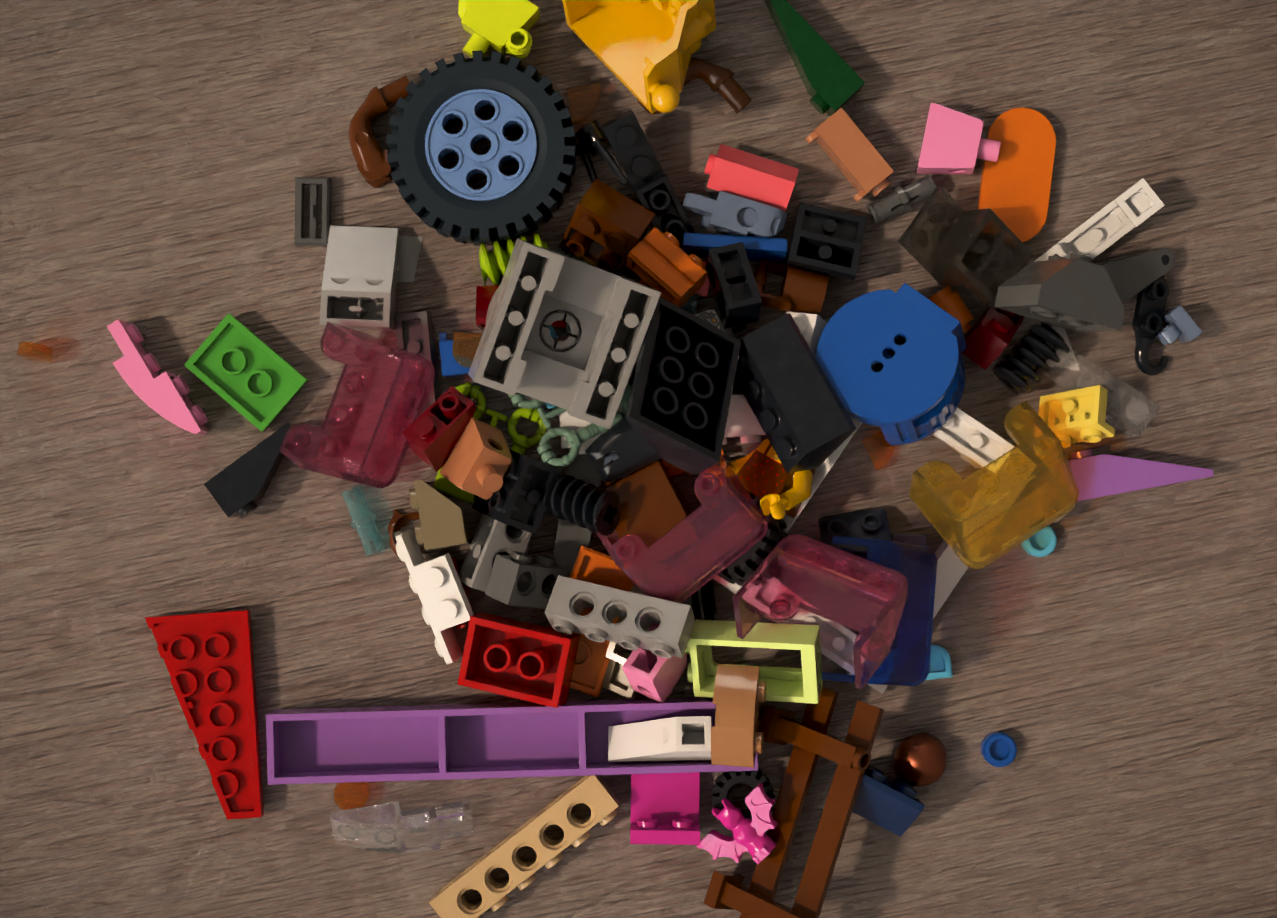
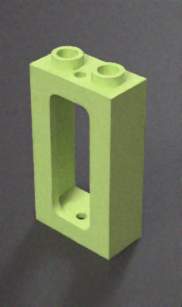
(782, 683)

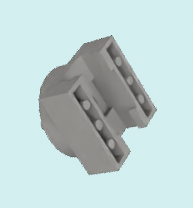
(594, 356)

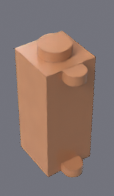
(852, 154)

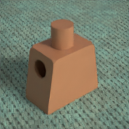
(478, 460)

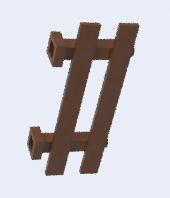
(809, 743)

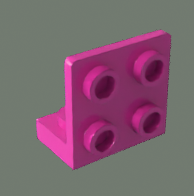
(665, 808)

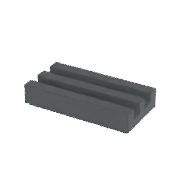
(312, 241)

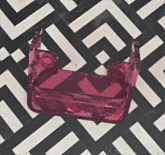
(697, 546)
(831, 585)

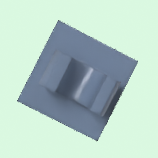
(1178, 326)

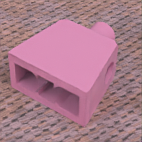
(954, 143)
(653, 674)

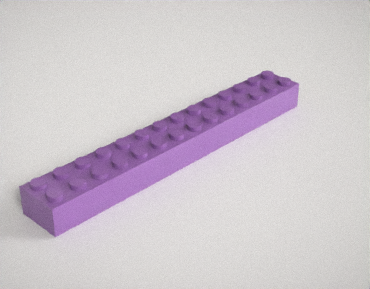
(466, 741)

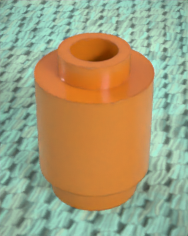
(954, 305)

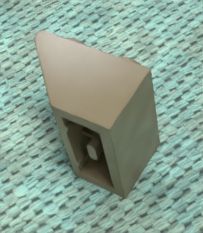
(441, 520)

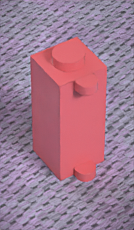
(751, 176)

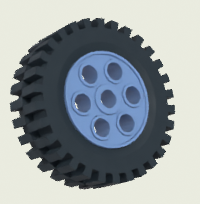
(506, 203)

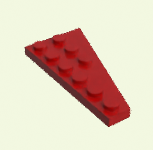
(216, 688)

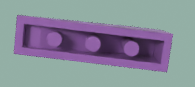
(1112, 474)

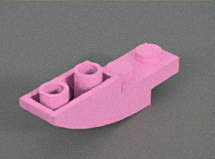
(161, 392)

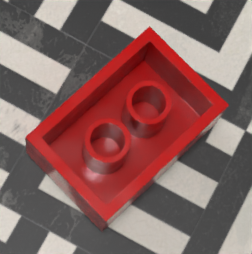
(518, 659)

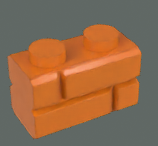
(667, 267)

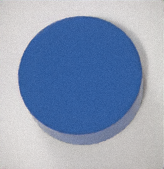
(998, 749)

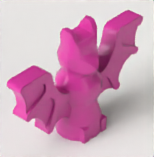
(747, 833)

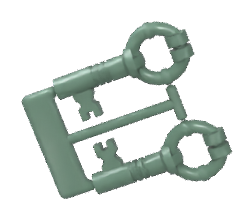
(573, 437)

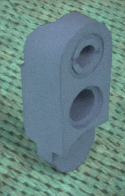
(736, 215)

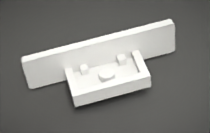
(439, 593)

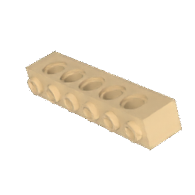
(590, 790)

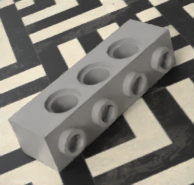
(487, 542)
(573, 596)

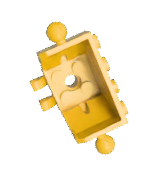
(644, 42)

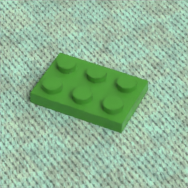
(246, 372)

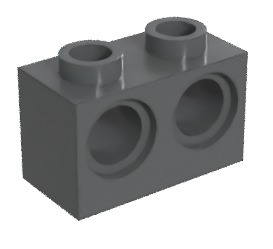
(524, 579)

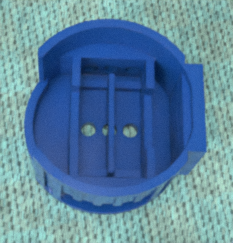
(917, 385)

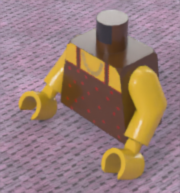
(767, 478)

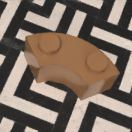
(737, 702)

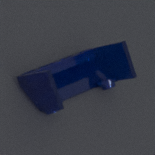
(911, 649)

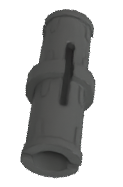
(901, 199)

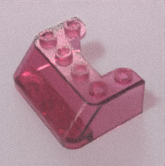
(370, 409)

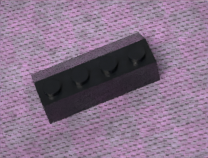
(791, 395)

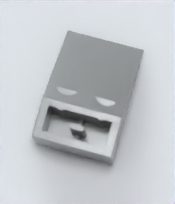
(360, 278)

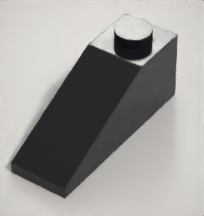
(248, 478)

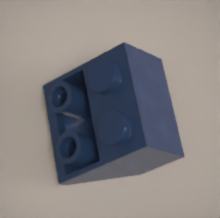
(887, 803)

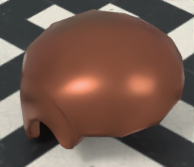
(920, 759)

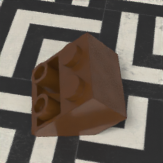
(606, 228)

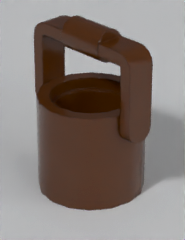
(801, 288)

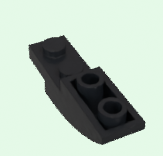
(646, 175)

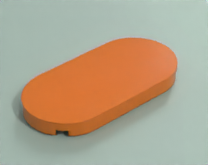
(1021, 178)

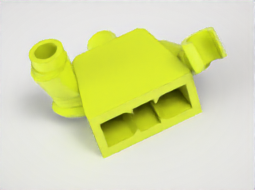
(498, 25)

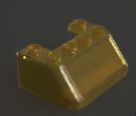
(1004, 499)

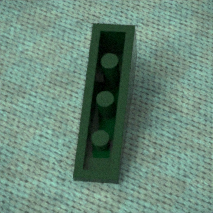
(822, 70)

